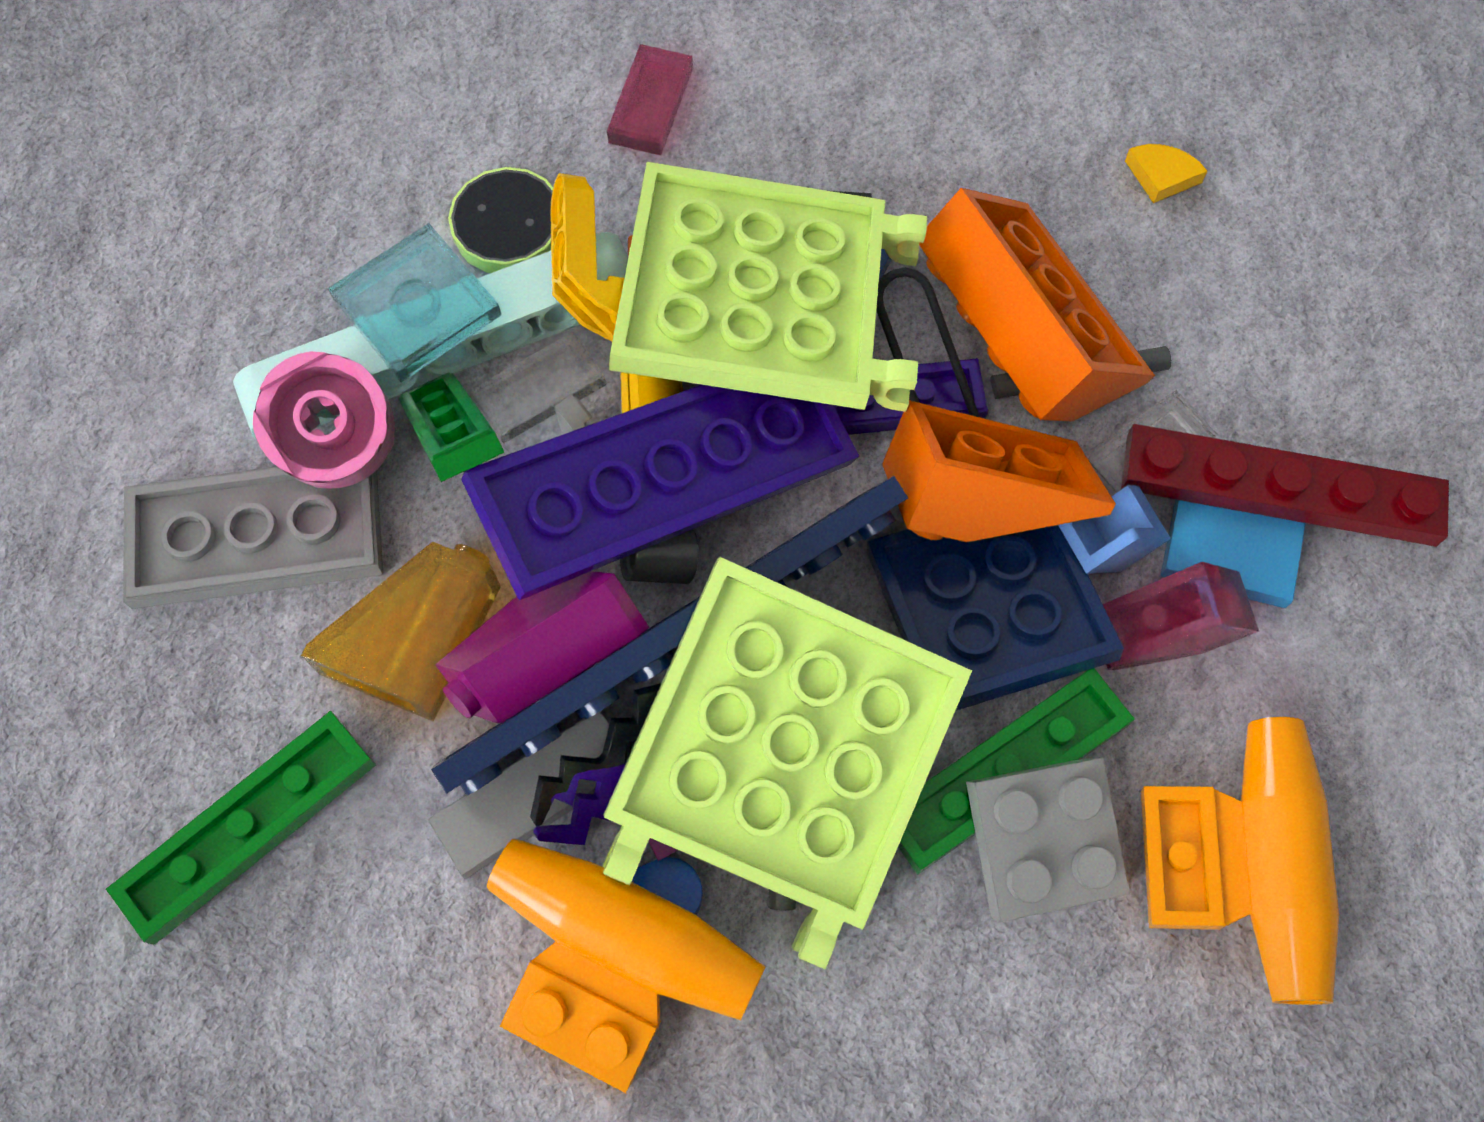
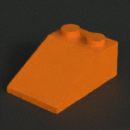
(988, 477)

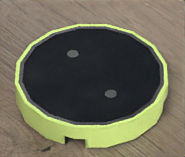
(502, 218)

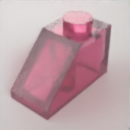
(1181, 616)

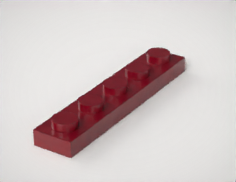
(1287, 485)

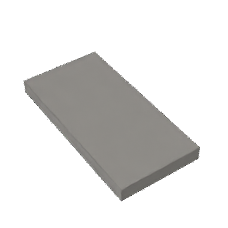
(245, 536)

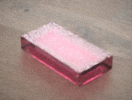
(650, 99)

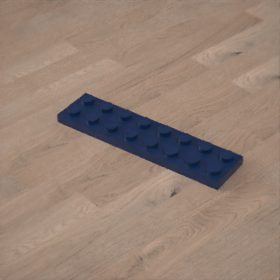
(651, 652)

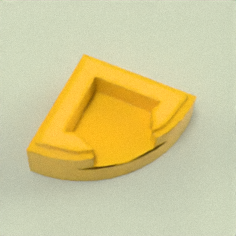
(1164, 170)

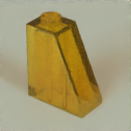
(406, 627)

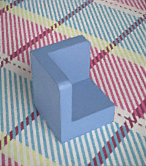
(1117, 539)

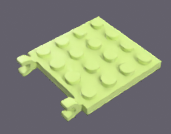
(761, 288)
(785, 750)

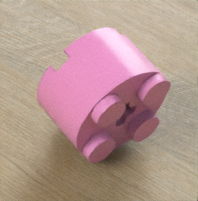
(288, 411)

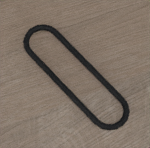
(941, 324)

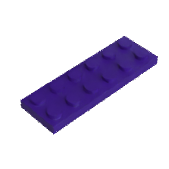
(647, 478)

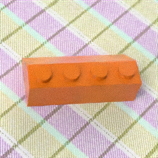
(1031, 307)

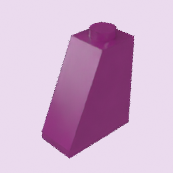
(539, 645)

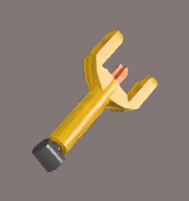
(596, 308)

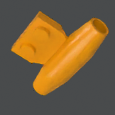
(1253, 857)
(613, 956)

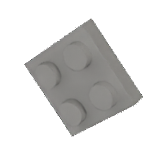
(1047, 838)

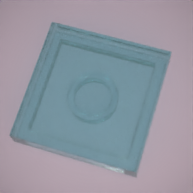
(415, 302)

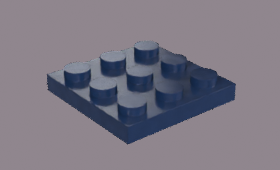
(997, 605)

